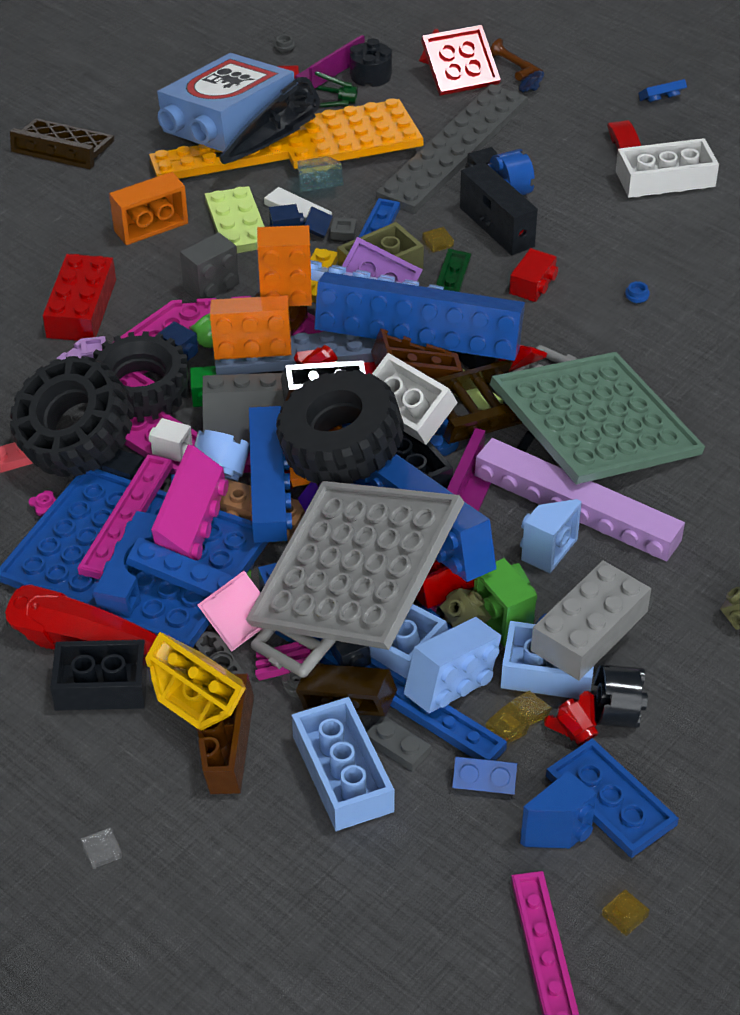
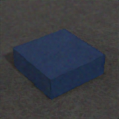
(318, 222)

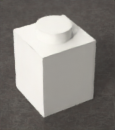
(170, 439)

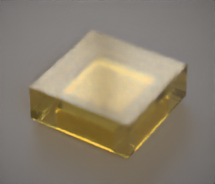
(438, 239)

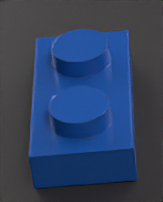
(670, 89)
(485, 775)

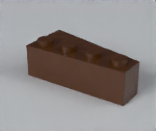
(225, 746)

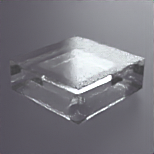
(101, 848)

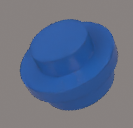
(637, 292)

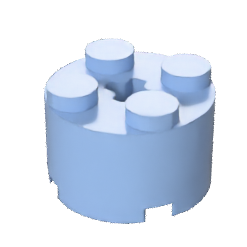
(224, 451)

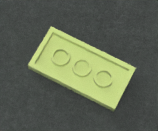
(235, 216)

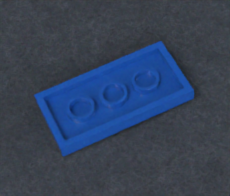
(622, 804)

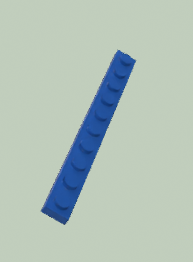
(444, 722)

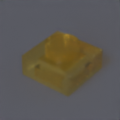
(625, 912)

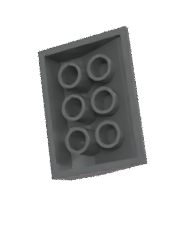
(230, 396)

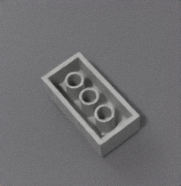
(590, 619)

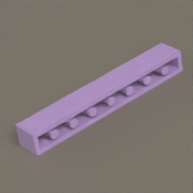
(600, 507)

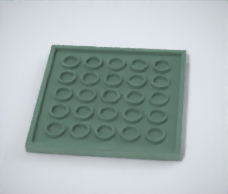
(596, 417)

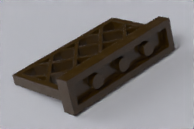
(59, 143)

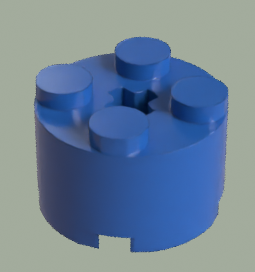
(515, 169)

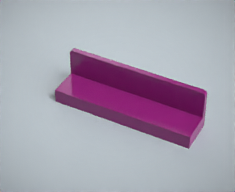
(331, 64)
(464, 482)

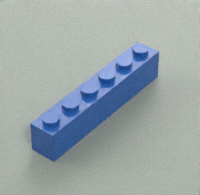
(268, 477)

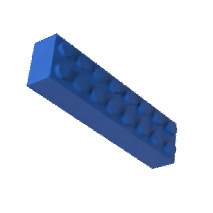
(424, 314)
(469, 544)

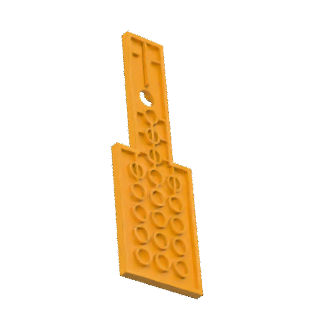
(333, 134)

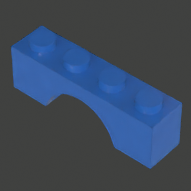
(118, 588)

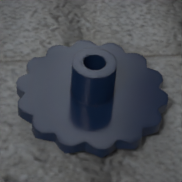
(531, 81)

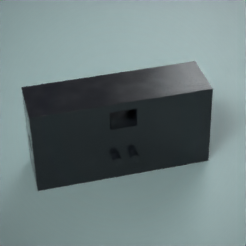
(498, 208)

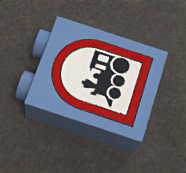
(219, 99)

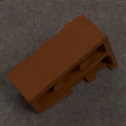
(429, 359)

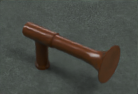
(498, 49)

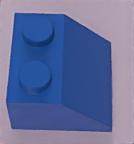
(559, 814)

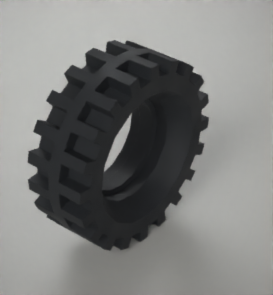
(151, 355)

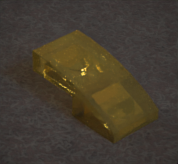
(516, 717)

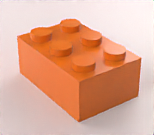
(149, 208)
(285, 263)
(250, 327)

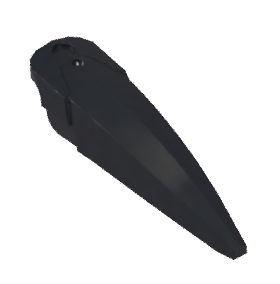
(275, 120)

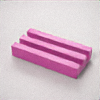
(293, 650)

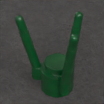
(347, 94)

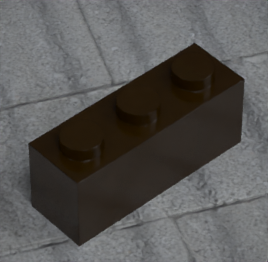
(368, 688)

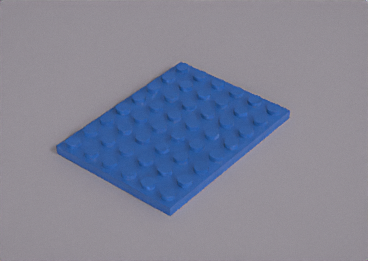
(66, 531)

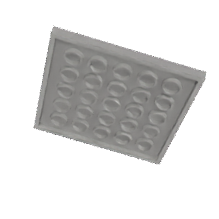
(356, 563)

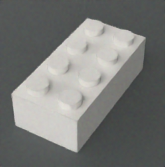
(666, 167)

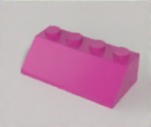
(190, 504)

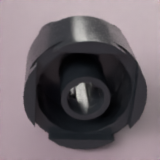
(371, 63)
(619, 696)

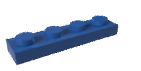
(176, 568)

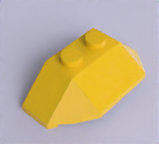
(192, 683)

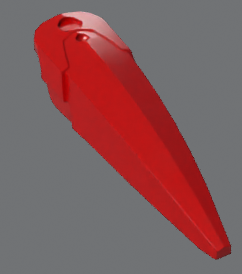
(54, 617)

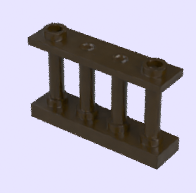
(491, 419)

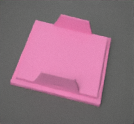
(229, 608)

